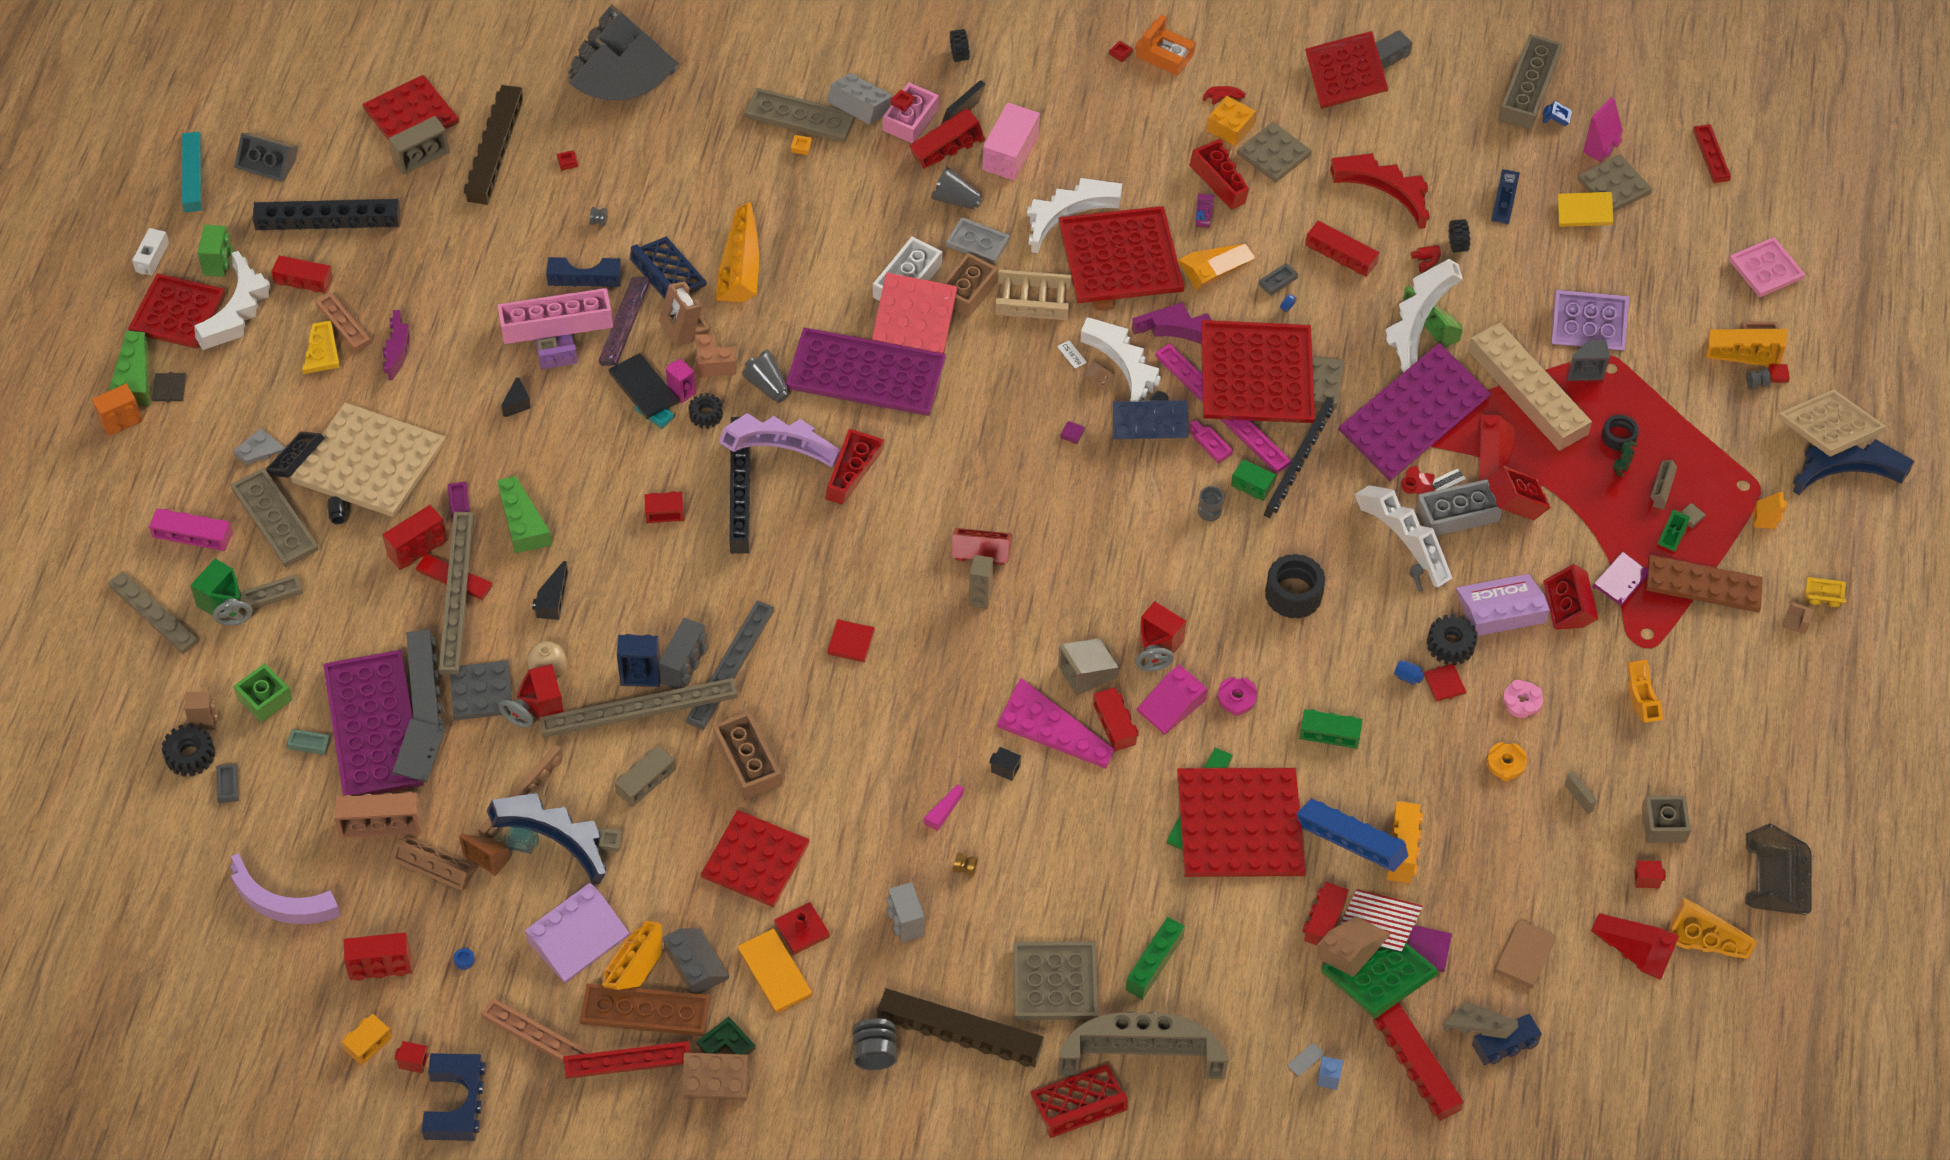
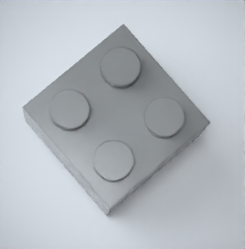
(905, 912)

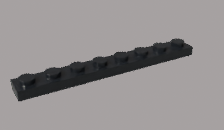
(1297, 464)

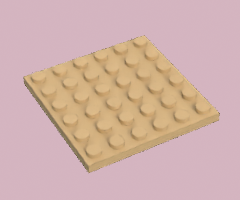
(369, 459)

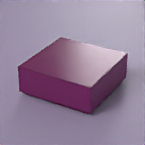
(1072, 432)

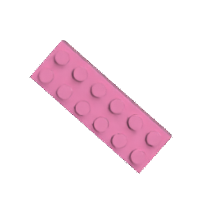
(555, 316)

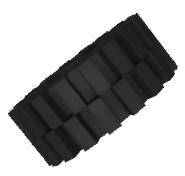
(1447, 650)
(186, 738)

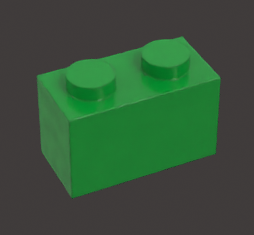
(1253, 480)

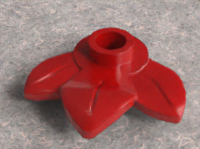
(1419, 482)

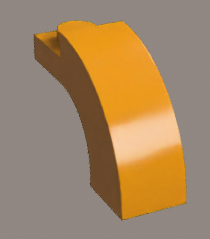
(1641, 693)

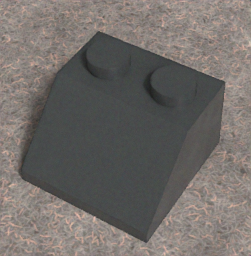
(1589, 362)

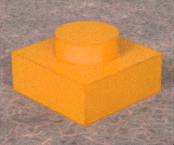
(801, 145)

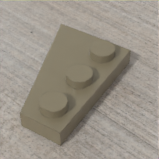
(1476, 1018)

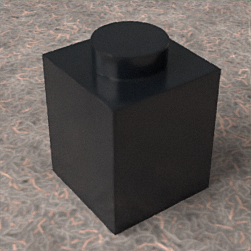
(1005, 763)

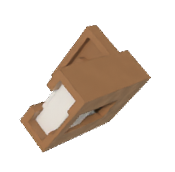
(682, 315)

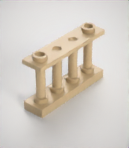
(1029, 308)

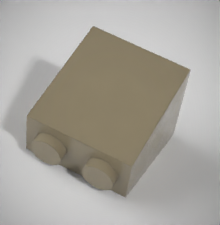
(1087, 664)

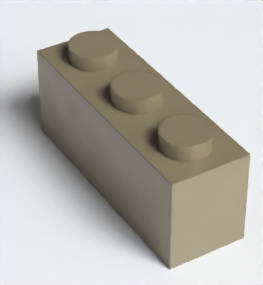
(980, 581)
(644, 776)

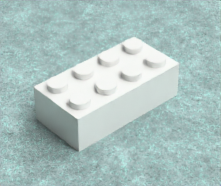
(914, 261)

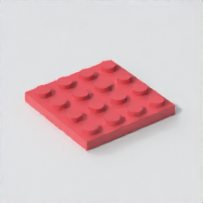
(914, 313)

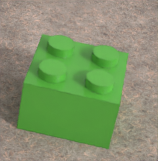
(214, 250)
(262, 692)

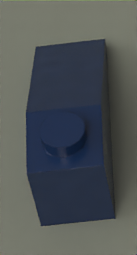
(1505, 196)

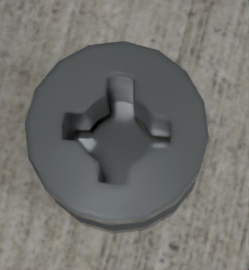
(598, 216)

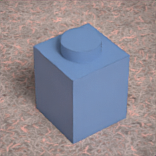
(1329, 1073)

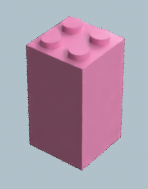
(1011, 141)

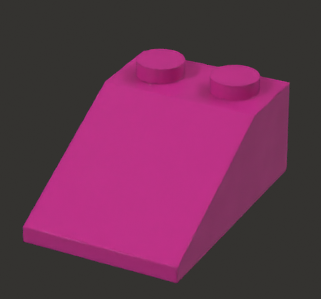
(1604, 132)
(1173, 699)

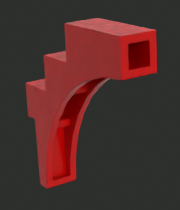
(1365, 170)

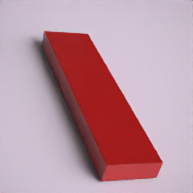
(1712, 153)
(438, 570)

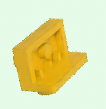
(1825, 591)

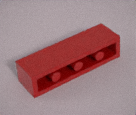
(1342, 248)

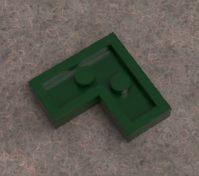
(726, 1035)

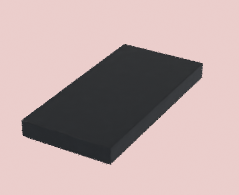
(643, 386)

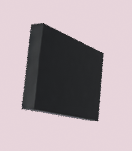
(966, 101)
(294, 454)

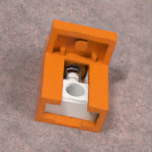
(1165, 47)

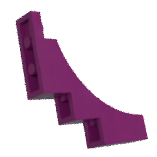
(1170, 322)

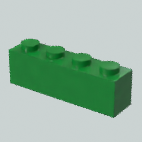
(1155, 958)

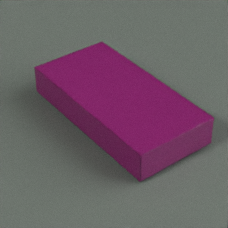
(458, 497)

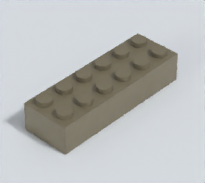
(1530, 82)

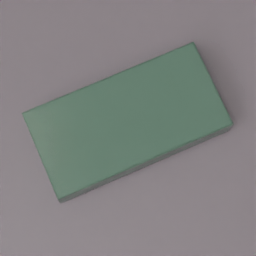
(308, 742)

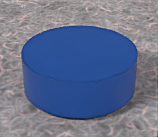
(1288, 303)
(464, 959)

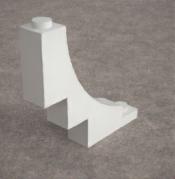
(1403, 521)

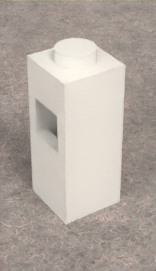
(150, 251)

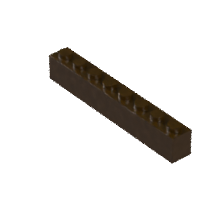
(493, 145)
(960, 1028)

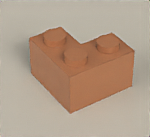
(714, 360)

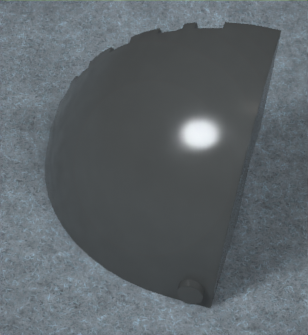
(619, 60)

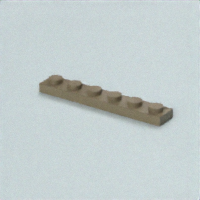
(152, 612)

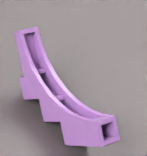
(798, 437)

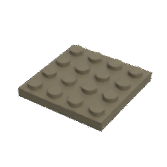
(1055, 980)

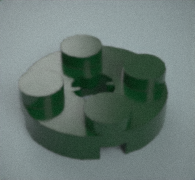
(1626, 458)

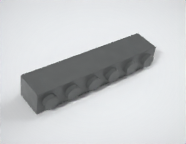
(424, 677)

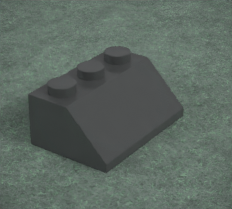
(265, 156)
(694, 959)

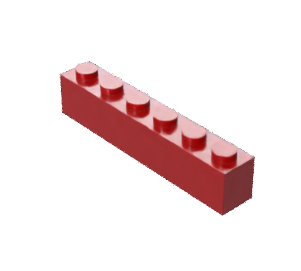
(1419, 1062)

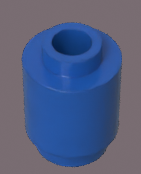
(1409, 672)

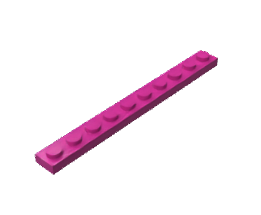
(1243, 429)

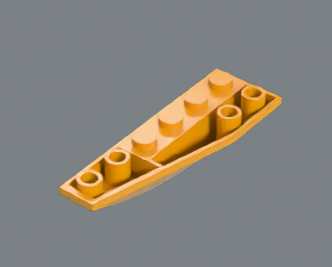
(740, 260)

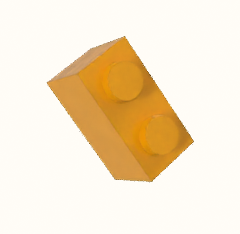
(366, 1039)

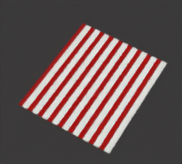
(1386, 913)

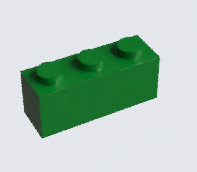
(1330, 728)

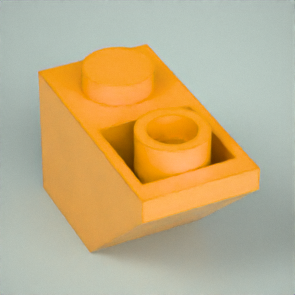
(1769, 511)

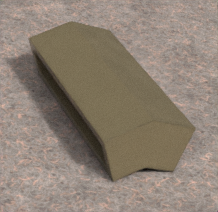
(1663, 483)

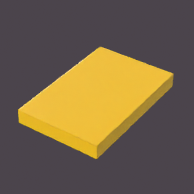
(1585, 209)

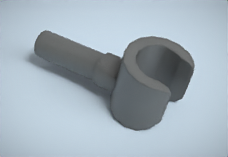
(1415, 571)

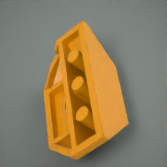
(634, 958)

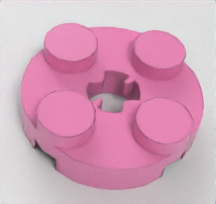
(1522, 689)

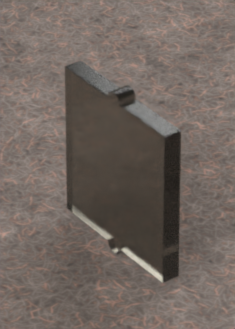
(169, 387)

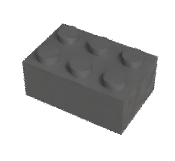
(683, 654)

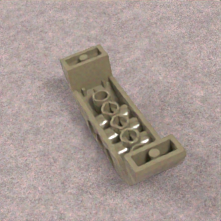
(1143, 1035)

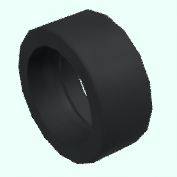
(1619, 421)

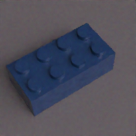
(1149, 419)

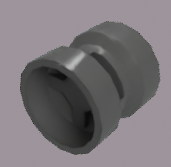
(1758, 378)

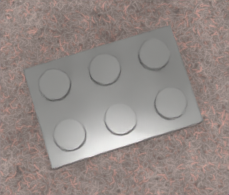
(978, 240)

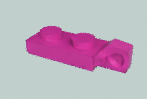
(1210, 441)

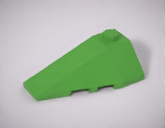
(1439, 323)

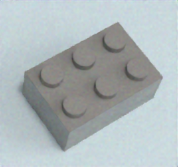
(859, 98)

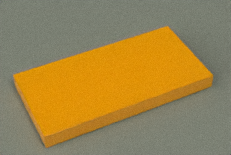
(774, 971)

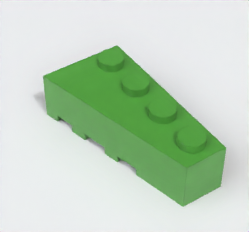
(133, 367)
(523, 520)

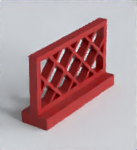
(1085, 1112)

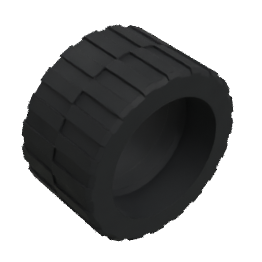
(1299, 568)

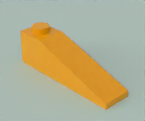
(1211, 264)
(1708, 932)

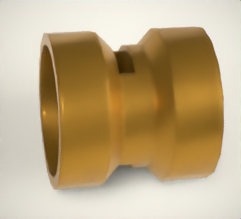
(965, 864)

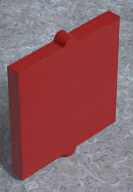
(1444, 682)

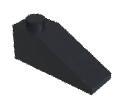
(551, 594)

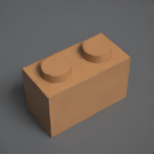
(201, 709)

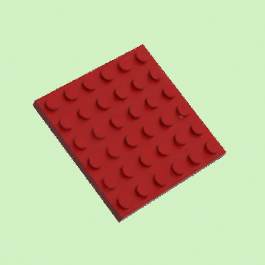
(1120, 254)
(1257, 371)
(1240, 822)

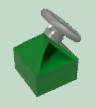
(219, 594)

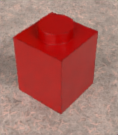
(1649, 874)
(412, 1057)

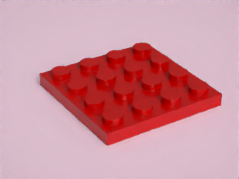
(1346, 69)
(409, 106)
(174, 308)
(755, 858)

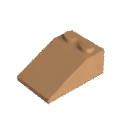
(1351, 945)

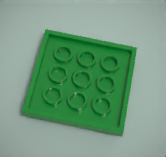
(1384, 978)

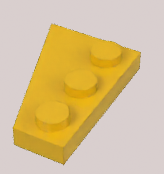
(321, 349)

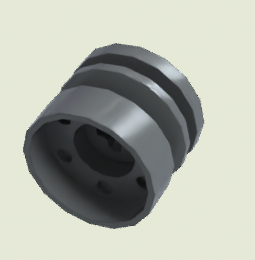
(874, 1044)

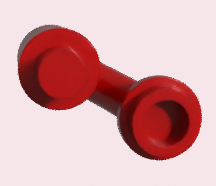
(1424, 253)

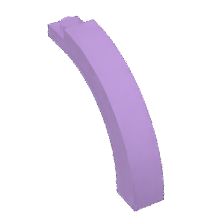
(280, 908)

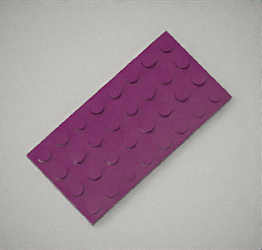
(866, 371)
(1414, 411)
(369, 721)

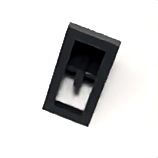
(516, 399)

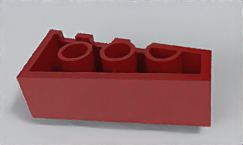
(947, 139)
(1219, 173)
(853, 462)

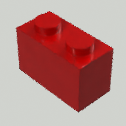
(664, 507)

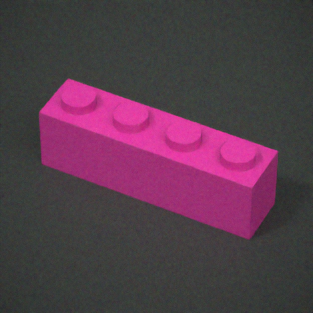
(190, 529)

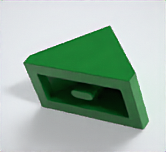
(1674, 530)

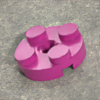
(1237, 705)

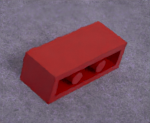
(302, 274)
(1115, 719)
(1326, 912)

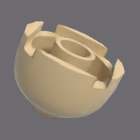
(546, 654)

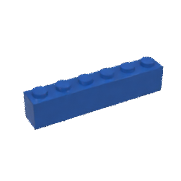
(1352, 834)

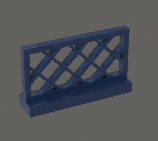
(655, 274)

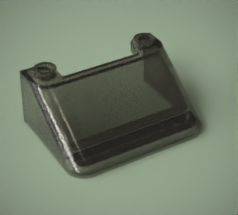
(1782, 871)

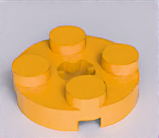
(1503, 770)

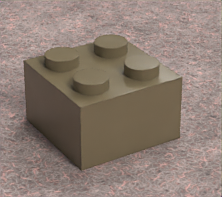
(1666, 819)

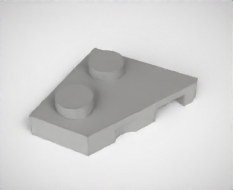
(257, 448)

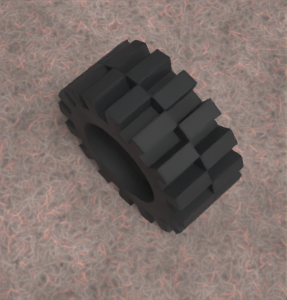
(959, 45)
(1459, 235)
(705, 402)

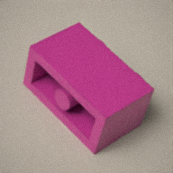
(681, 380)

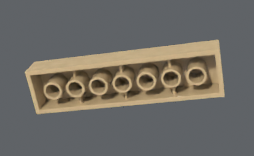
(1529, 386)

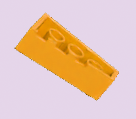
(1747, 345)
(1406, 826)

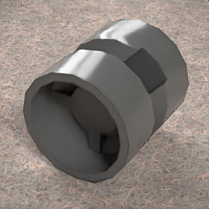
(1210, 503)

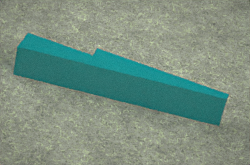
(191, 172)

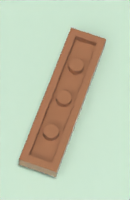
(343, 322)

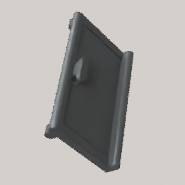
(415, 757)

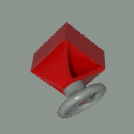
(1159, 637)
(537, 696)

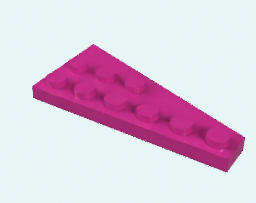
(1044, 722)

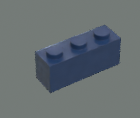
(1494, 1049)

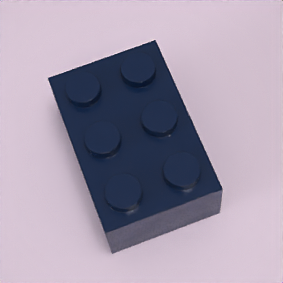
(638, 660)

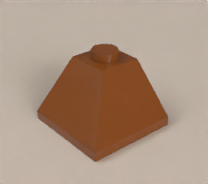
(485, 852)

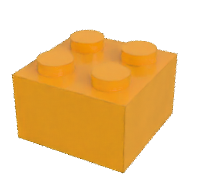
(1231, 120)

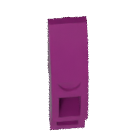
(396, 346)

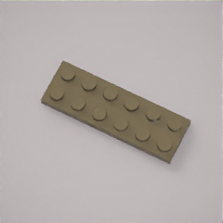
(799, 115)
(274, 517)

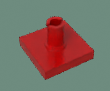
(801, 928)

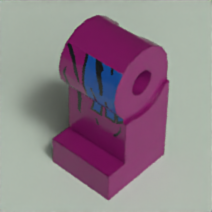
(1204, 210)

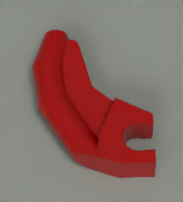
(1218, 93)

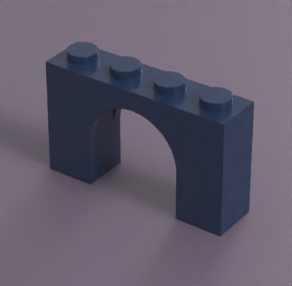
(462, 1122)

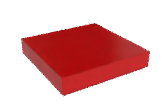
(851, 640)

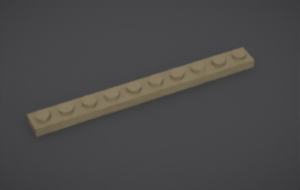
(456, 593)
(638, 707)

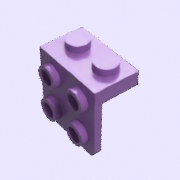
(561, 355)

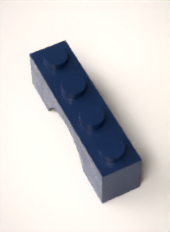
(604, 274)

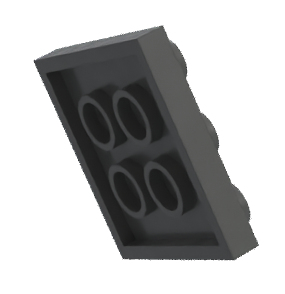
(480, 690)

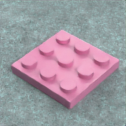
(1766, 267)

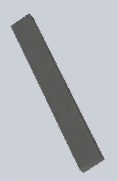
(734, 659)

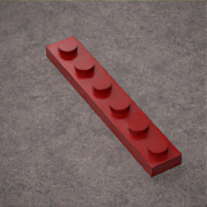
(625, 1060)

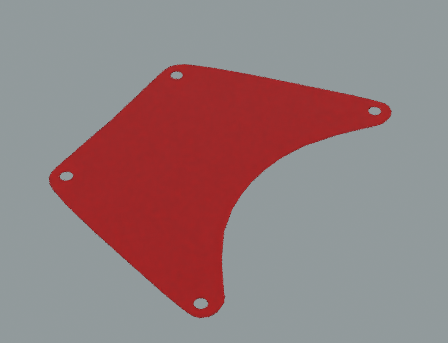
(1622, 508)

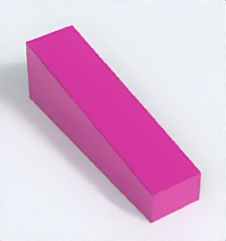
(942, 810)

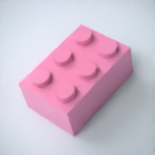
(911, 123)

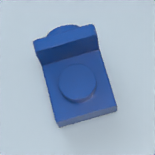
(1557, 112)

